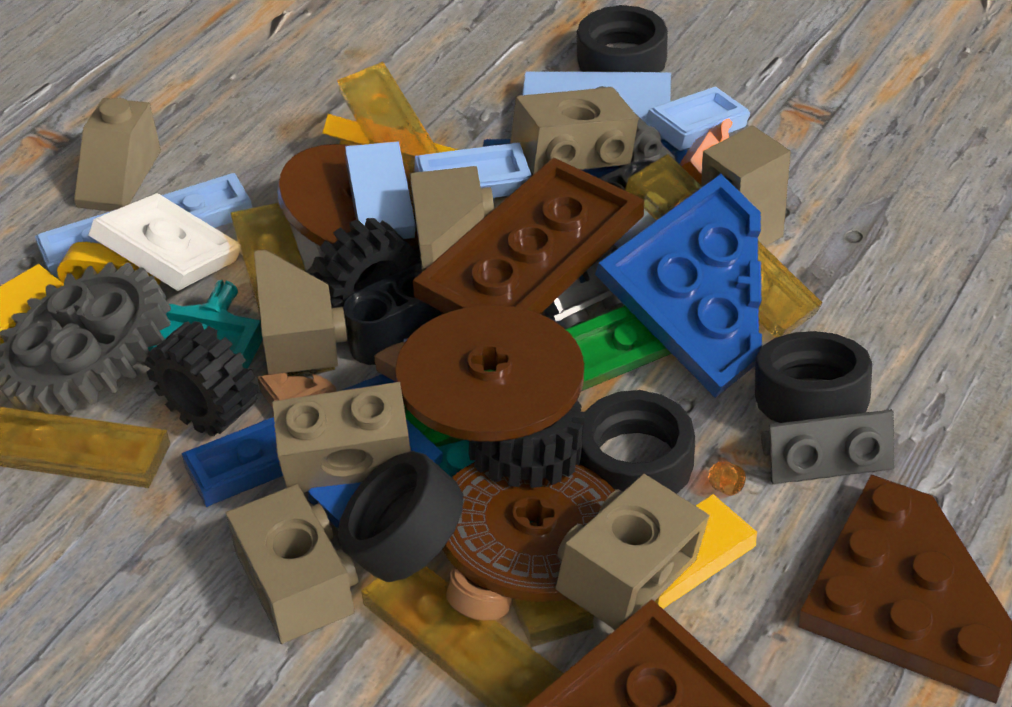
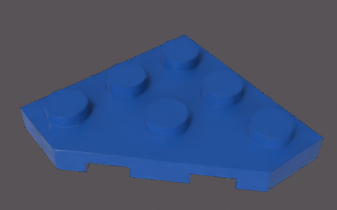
(697, 282)

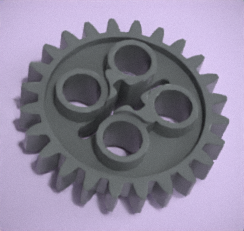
(81, 338)

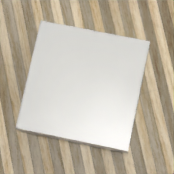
(165, 241)

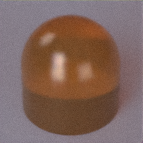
(727, 477)

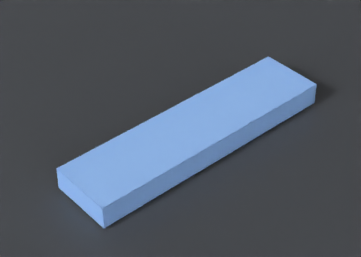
(208, 201)

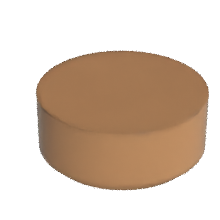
(475, 600)

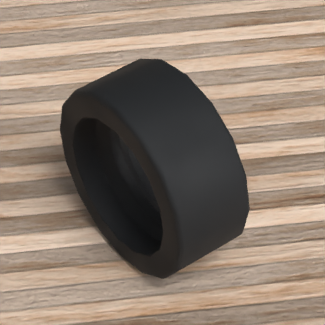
(622, 25)
(812, 356)
(645, 414)
(400, 516)

